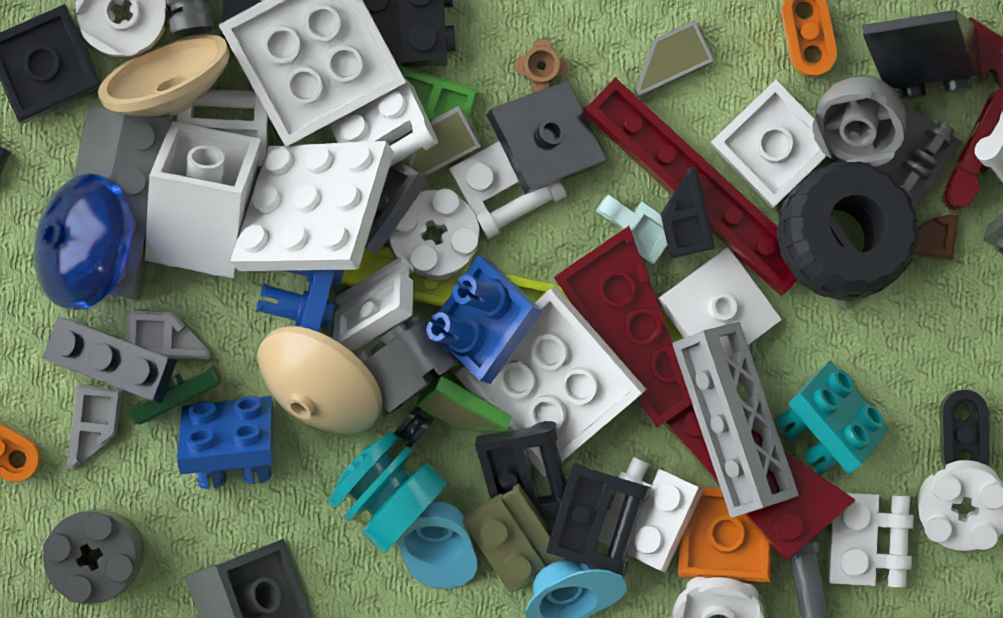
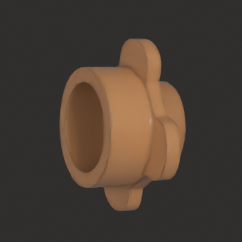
(541, 53)

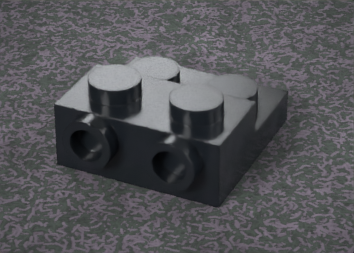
(414, 30)

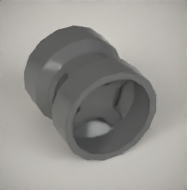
(190, 17)

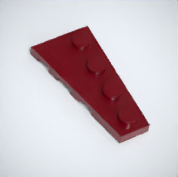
(620, 305)
(784, 524)

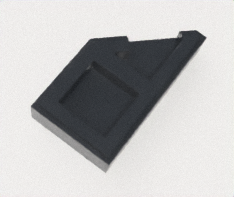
(687, 219)

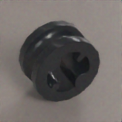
(413, 427)

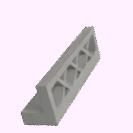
(728, 420)

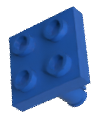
(309, 309)
(484, 319)
(227, 437)

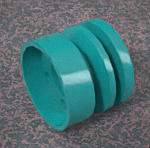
(386, 491)

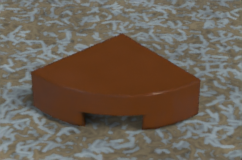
(937, 238)

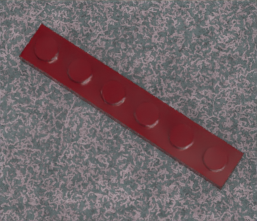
(667, 160)

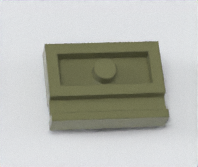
(511, 537)

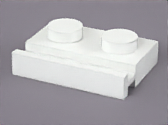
(374, 305)

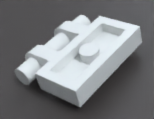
(661, 517)
(854, 542)

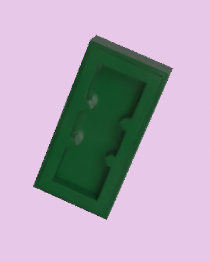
(177, 393)

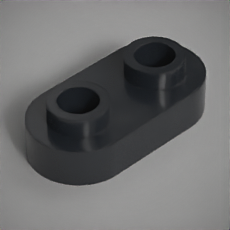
(966, 434)

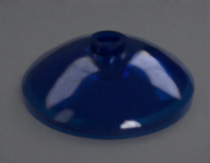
(82, 241)

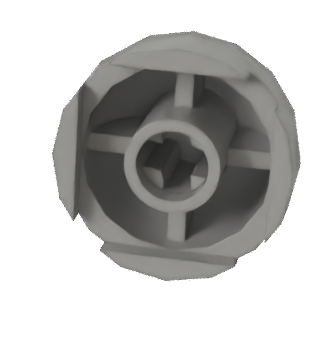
(860, 121)

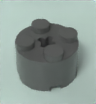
(406, 363)
(67, 551)

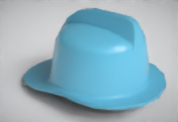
(439, 547)
(573, 591)

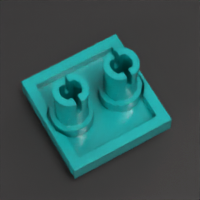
(837, 417)

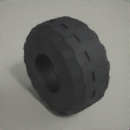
(878, 206)

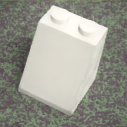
(199, 198)

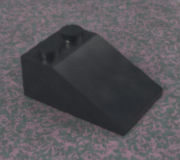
(925, 53)

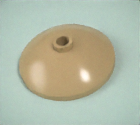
(166, 77)
(319, 380)

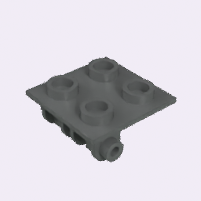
(921, 155)

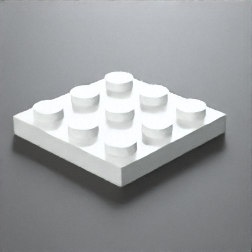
(311, 60)
(312, 207)
(559, 376)

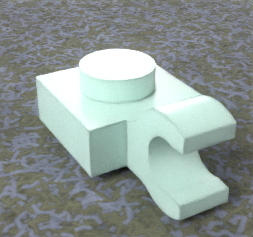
(644, 225)

